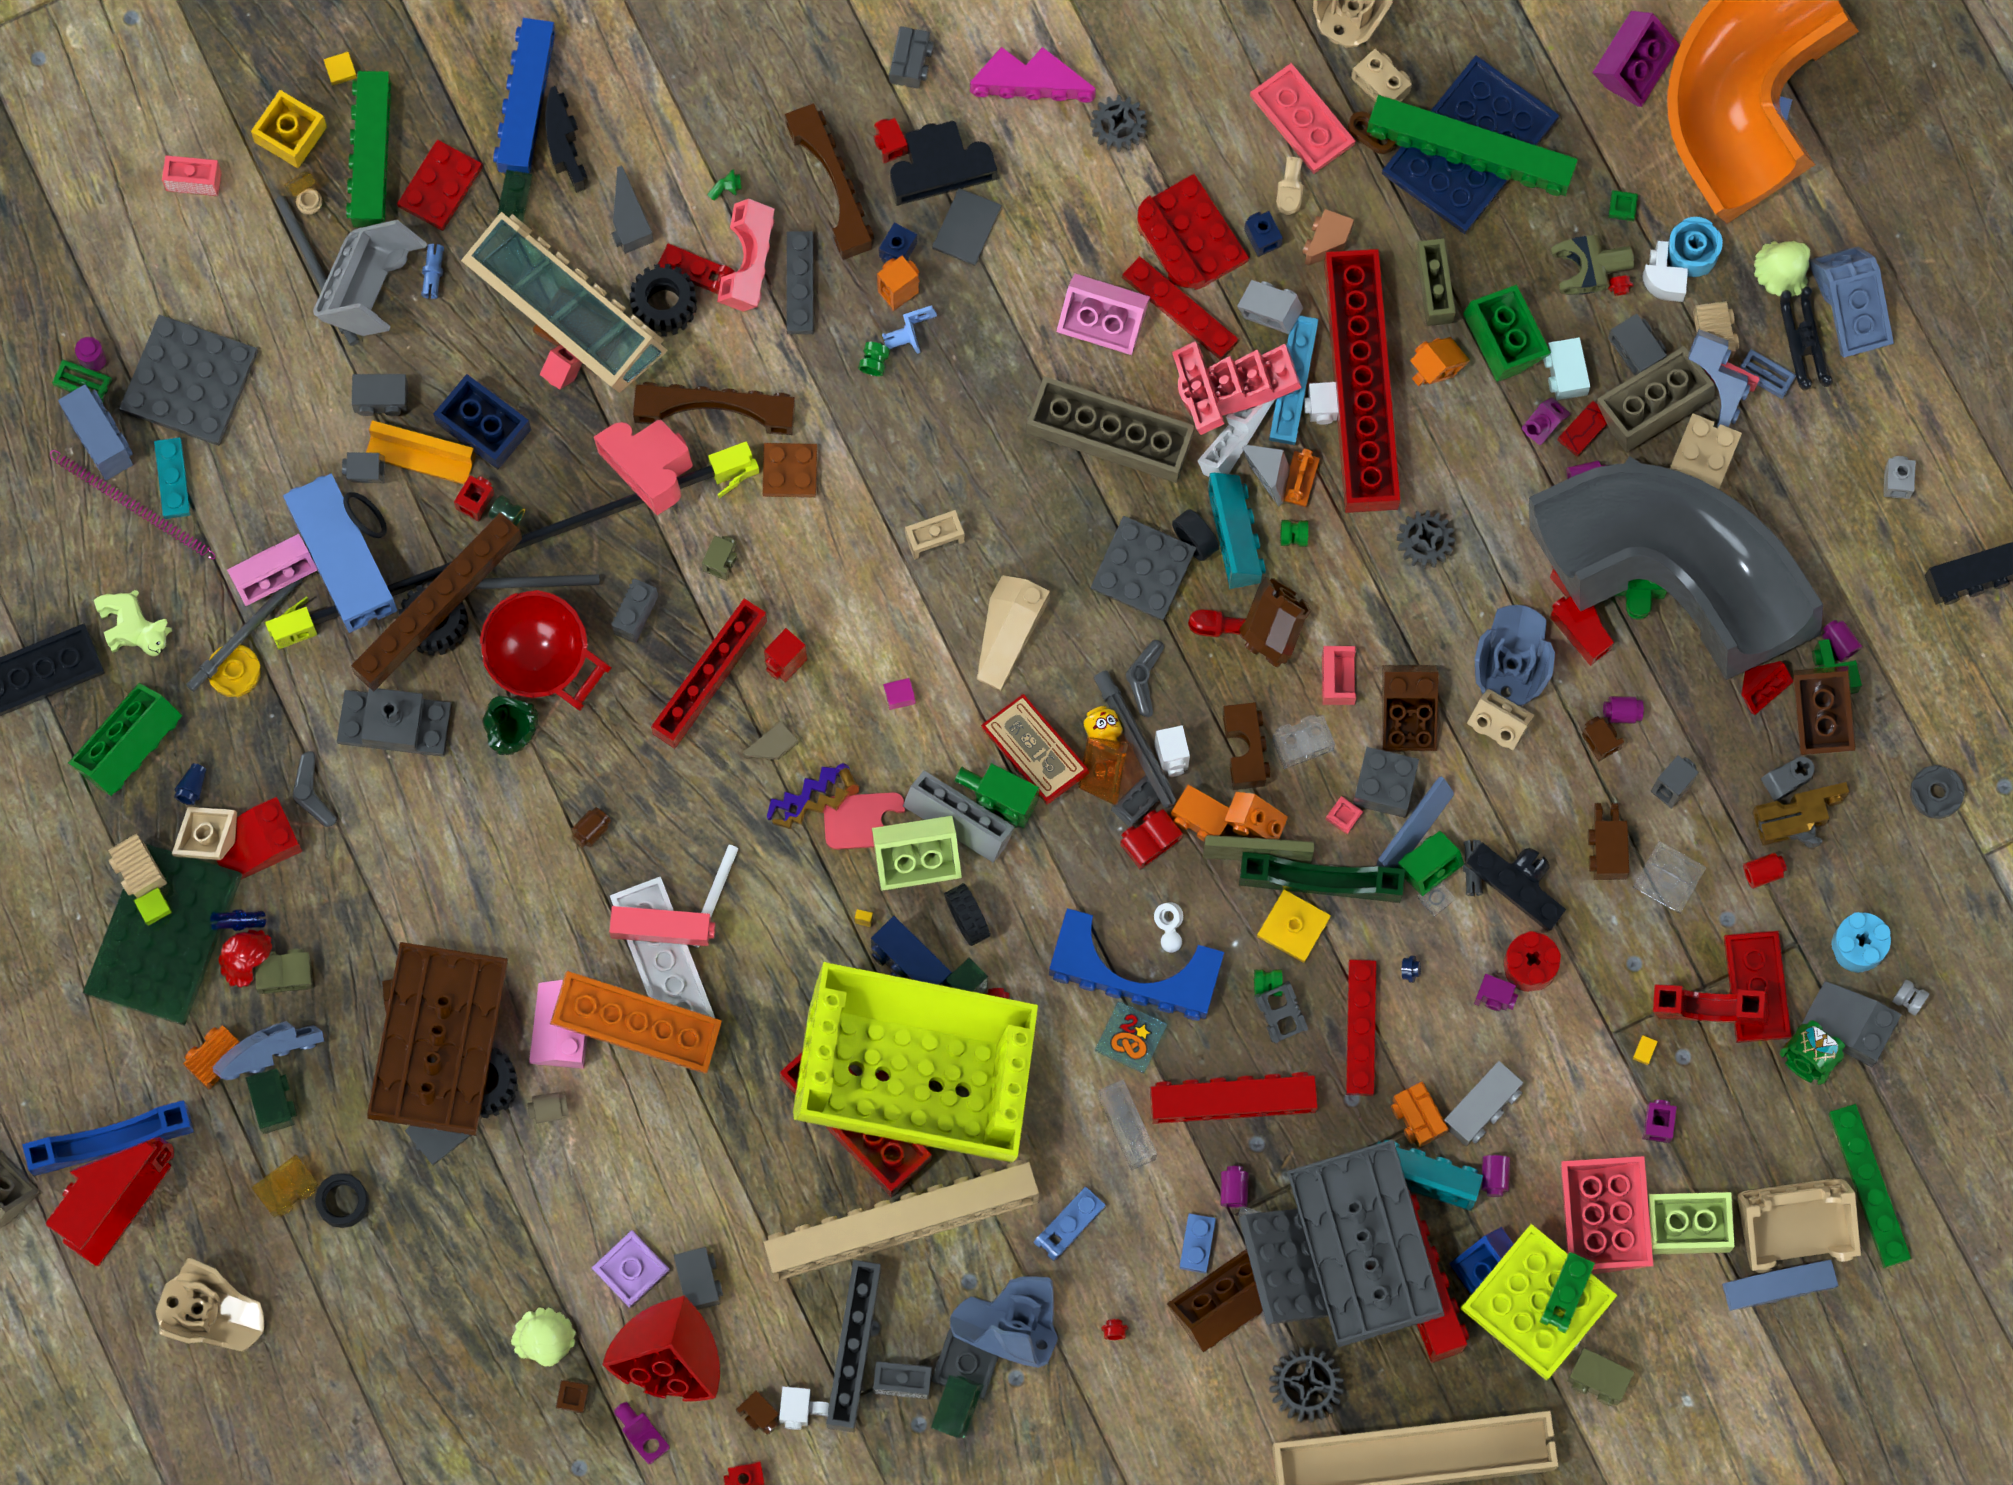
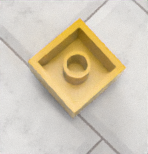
(289, 129)

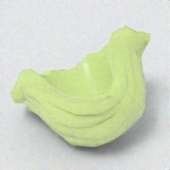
(1783, 267)
(543, 1336)

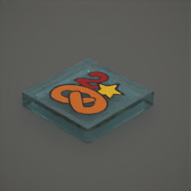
(1131, 1037)

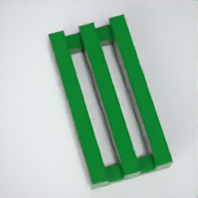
(84, 371)

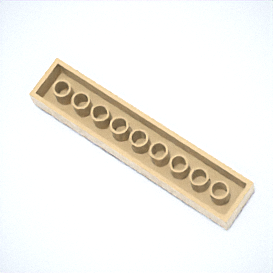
(901, 1221)

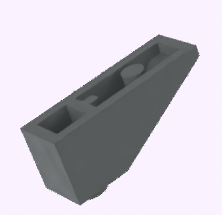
(628, 219)

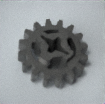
(1110, 118)
(1415, 543)

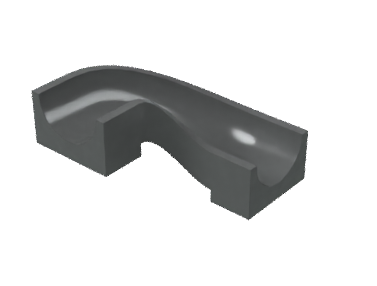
(1692, 543)

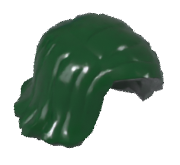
(509, 724)

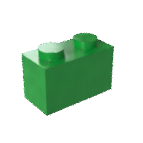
(1431, 863)

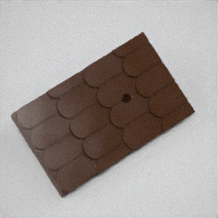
(437, 1038)

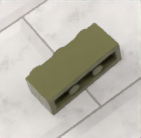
(1435, 282)

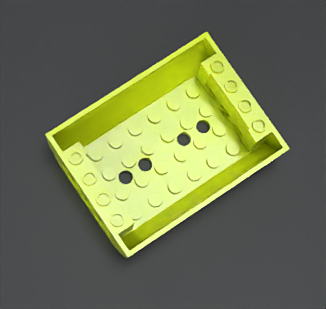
(916, 1037)

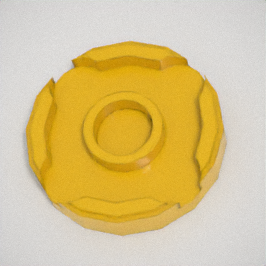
(237, 673)

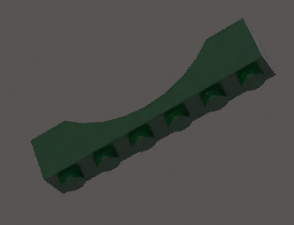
(1352, 882)

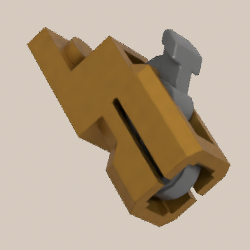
(1799, 818)

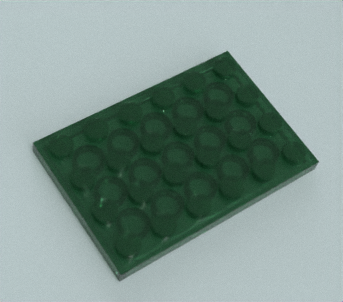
(163, 964)

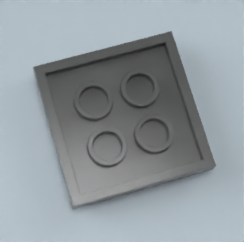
(1143, 568)

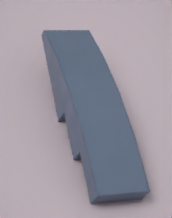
(1780, 1285)

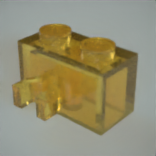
(285, 1187)

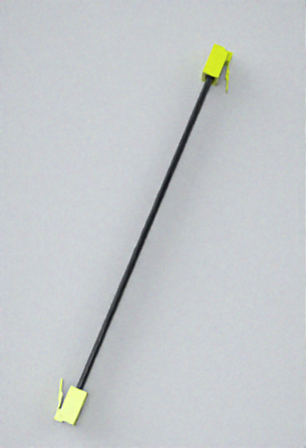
(723, 465)

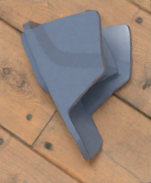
(1515, 641)
(1013, 1324)

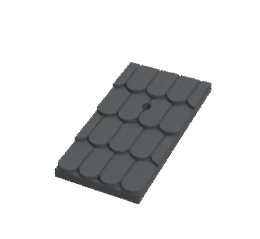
(1365, 1243)

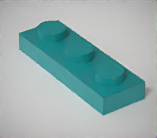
(172, 478)

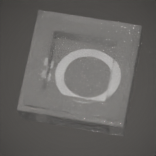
(1436, 899)

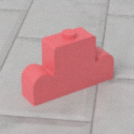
(647, 461)

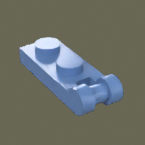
(1070, 1223)

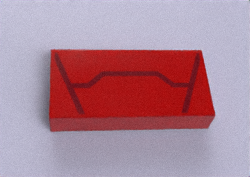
(1583, 429)

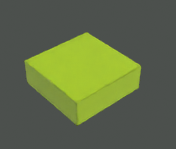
(152, 906)

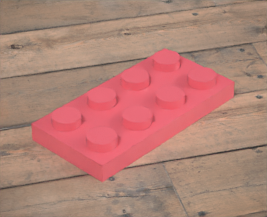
(1302, 118)

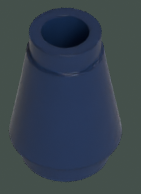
(190, 786)

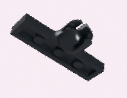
(1518, 882)

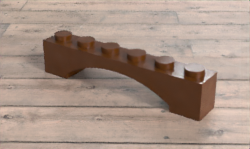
(808, 130)
(658, 402)

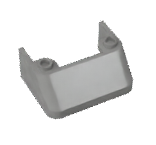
(359, 274)

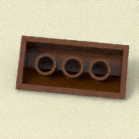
(1218, 1303)

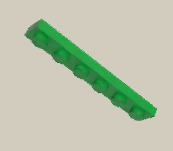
(1869, 1186)

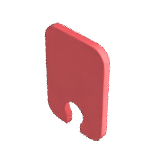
(853, 821)

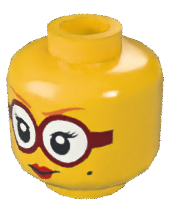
(1103, 724)

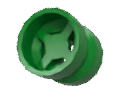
(874, 359)
(1294, 533)
(1267, 981)

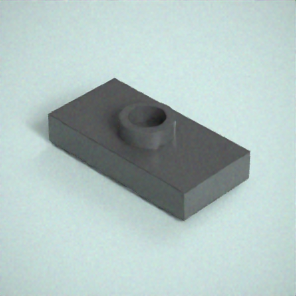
(1136, 802)

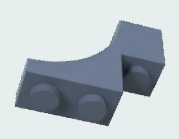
(1709, 353)

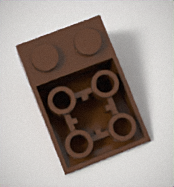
(1409, 707)

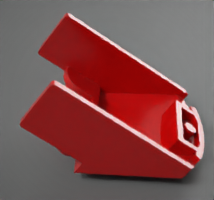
(109, 1197)

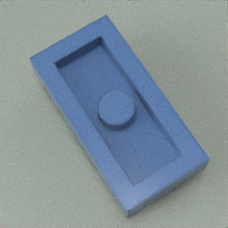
(1197, 1243)

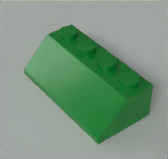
(125, 739)

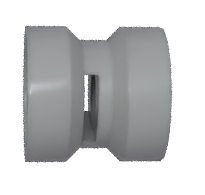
(1904, 995)

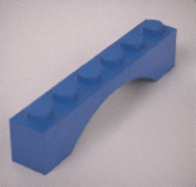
(73, 1149)

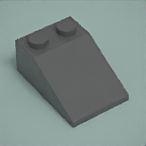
(1854, 1019)

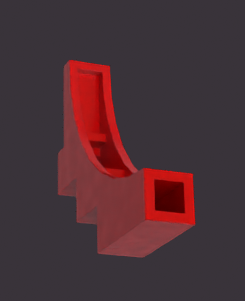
(1580, 627)

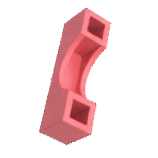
(752, 225)

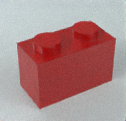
(785, 655)

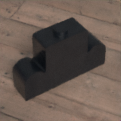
(940, 164)

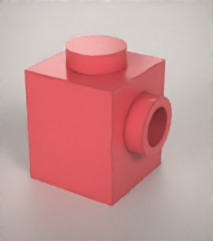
(560, 367)

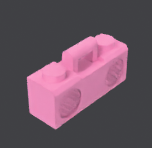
(272, 569)

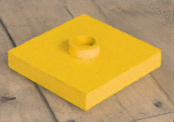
(1293, 926)

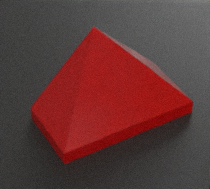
(1763, 684)

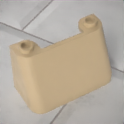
(1799, 1222)

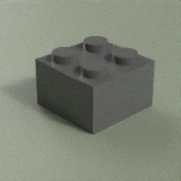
(1385, 782)

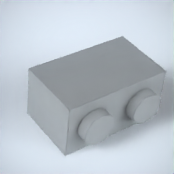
(1270, 306)

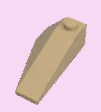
(1009, 624)

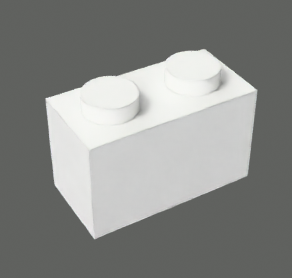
(1172, 751)

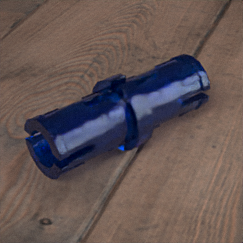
(238, 920)

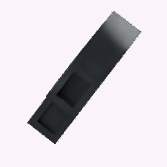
(560, 138)

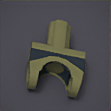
(1592, 264)

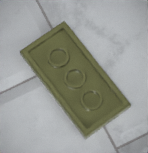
(1232, 848)

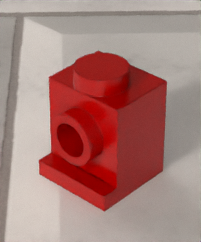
(890, 140)
(473, 487)
(753, 1471)

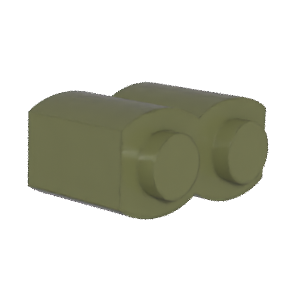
(284, 972)

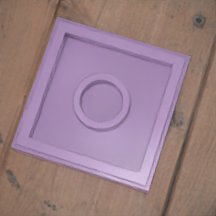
(630, 1269)

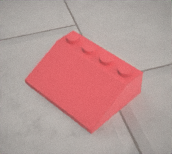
(1607, 1212)

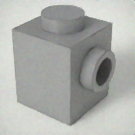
(1899, 477)

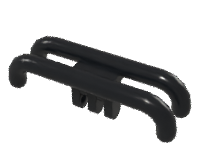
(1804, 339)

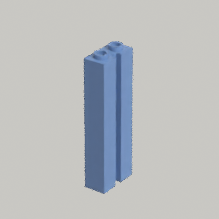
(340, 553)

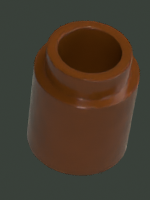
(590, 827)

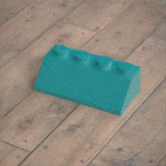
(1234, 530)
(1439, 1178)

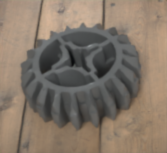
(1293, 1383)

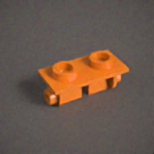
(1301, 477)

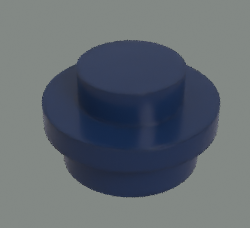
(1410, 969)

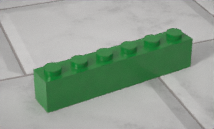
(370, 148)

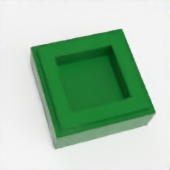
(1623, 205)

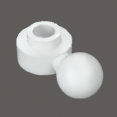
(1171, 940)

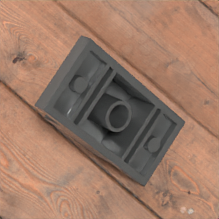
(394, 721)

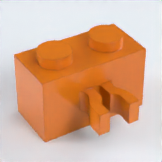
(1438, 361)

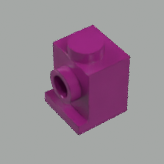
(1496, 994)
(1667, 1113)

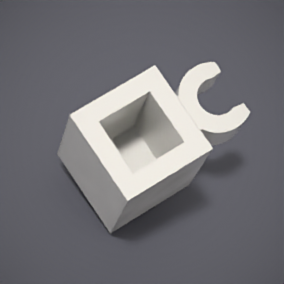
(797, 1407)

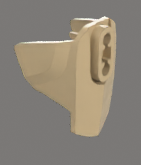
(1357, 23)
(226, 1317)

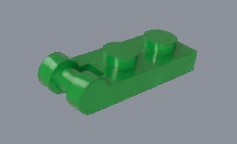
(1567, 1291)

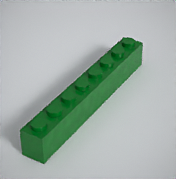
(1471, 145)

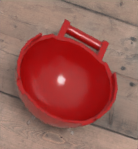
(537, 647)

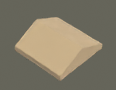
(206, 833)

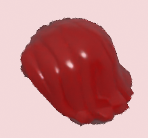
(243, 953)

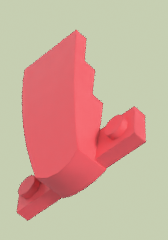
(1231, 384)

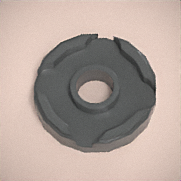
(1928, 804)

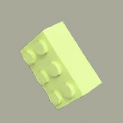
(916, 853)
(1691, 1223)

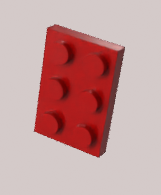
(440, 185)

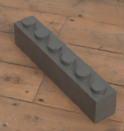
(853, 1346)

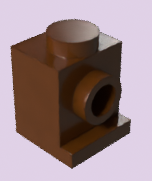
(1601, 738)
(759, 1413)

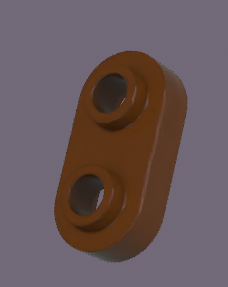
(1365, 137)

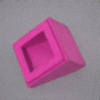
(899, 694)

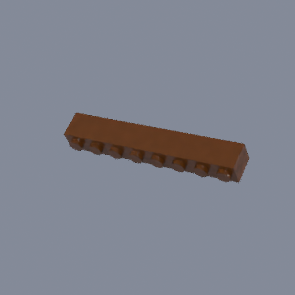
(436, 602)

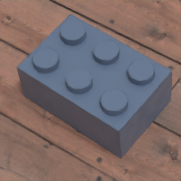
(97, 431)

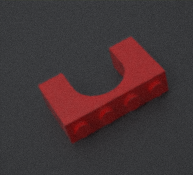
(1739, 1008)

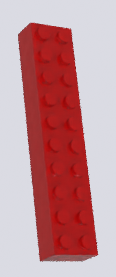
(1362, 381)

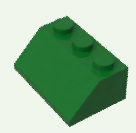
(1506, 332)

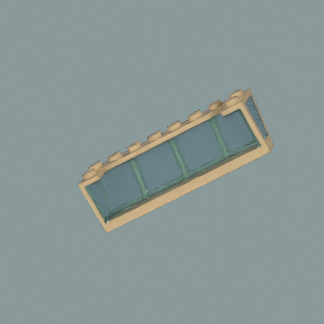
(564, 302)

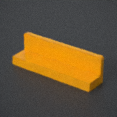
(421, 452)

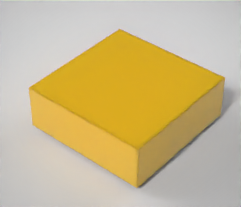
(340, 68)

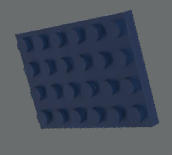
(1486, 101)

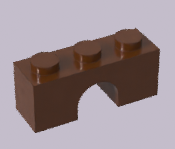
(1243, 722)

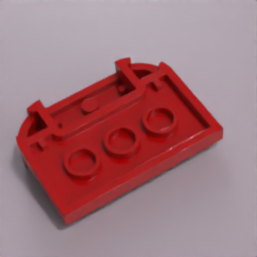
(1189, 235)

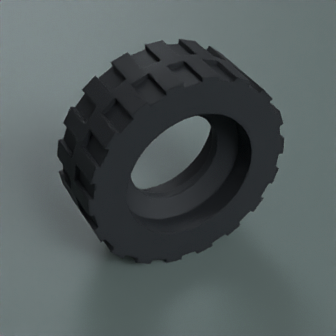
(967, 914)

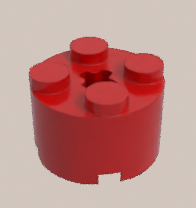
(1538, 975)

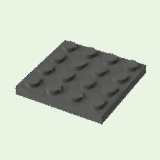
(188, 380)
(1282, 1266)

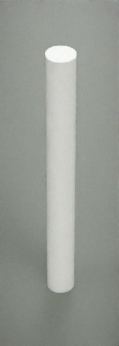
(719, 881)

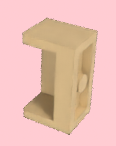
(934, 532)

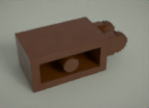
(1610, 845)

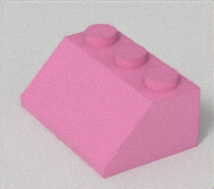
(1102, 314)
(550, 1043)

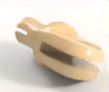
(1290, 188)

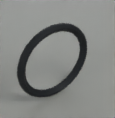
(373, 508)

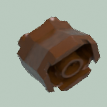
(1274, 621)

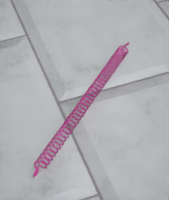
(132, 504)

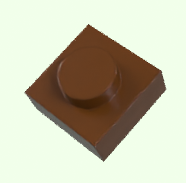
(572, 1396)

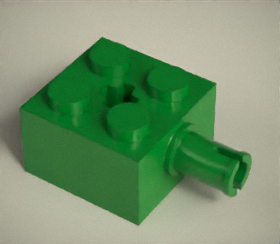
(1002, 793)

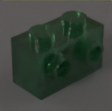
(270, 1100)

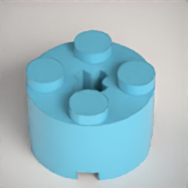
(1707, 244)
(1846, 940)

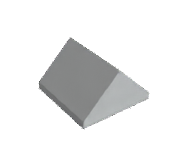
(1270, 468)

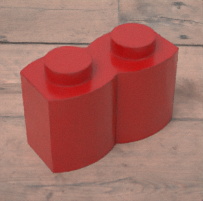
(1151, 838)

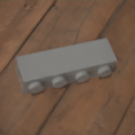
(973, 823)

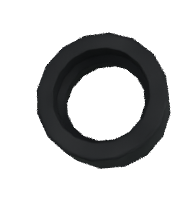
(1195, 532)
(335, 1180)

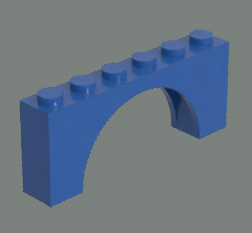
(1185, 992)

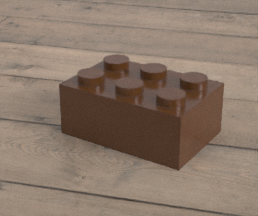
(1824, 710)

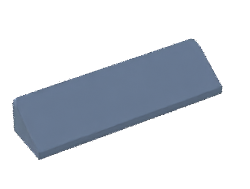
(1417, 824)

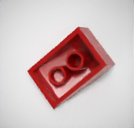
(261, 839)

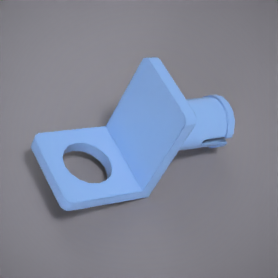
(907, 334)

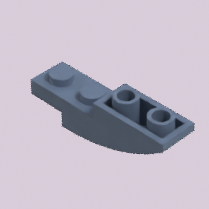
(256, 1051)

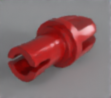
(1213, 623)

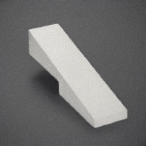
(1228, 446)

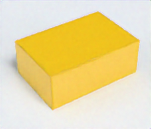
(863, 918)
(1645, 1050)

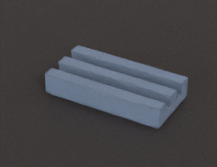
(1766, 374)

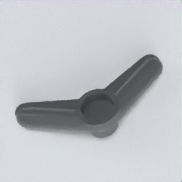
(1139, 674)
(304, 794)

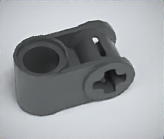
(1785, 780)

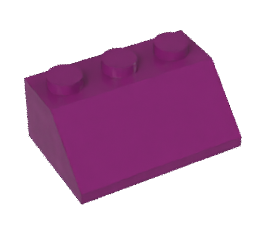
(1636, 57)

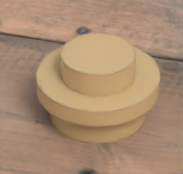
(309, 201)

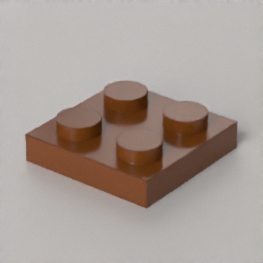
(789, 470)

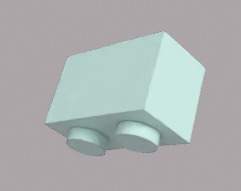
(1567, 369)

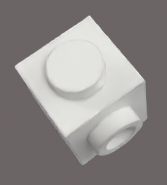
(1322, 403)

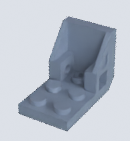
(1855, 291)

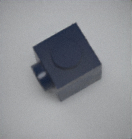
(1263, 233)
(897, 243)

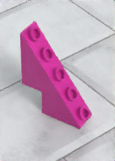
(1040, 77)

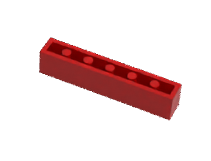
(709, 673)
(1233, 1099)

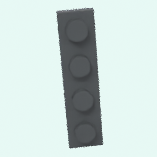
(800, 282)

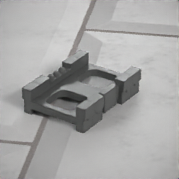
(1272, 1016)

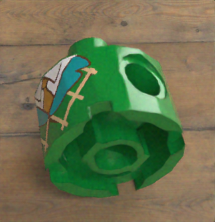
(1812, 1053)

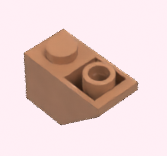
(1330, 236)

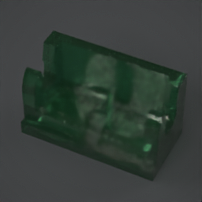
(957, 1406)

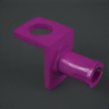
(1544, 420)
(640, 1430)

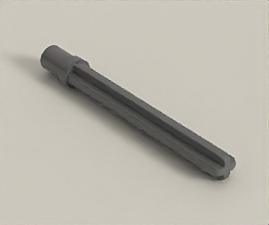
(1112, 695)

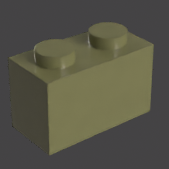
(1600, 1377)

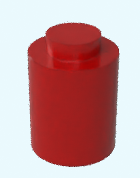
(1764, 870)

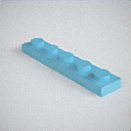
(1289, 406)

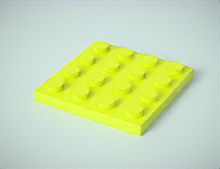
(1516, 1294)

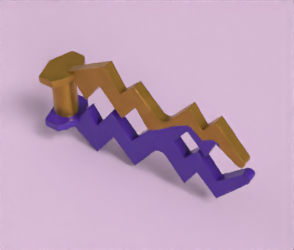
(803, 800)

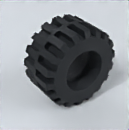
(659, 280)
(445, 636)
(506, 1086)

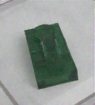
(515, 194)

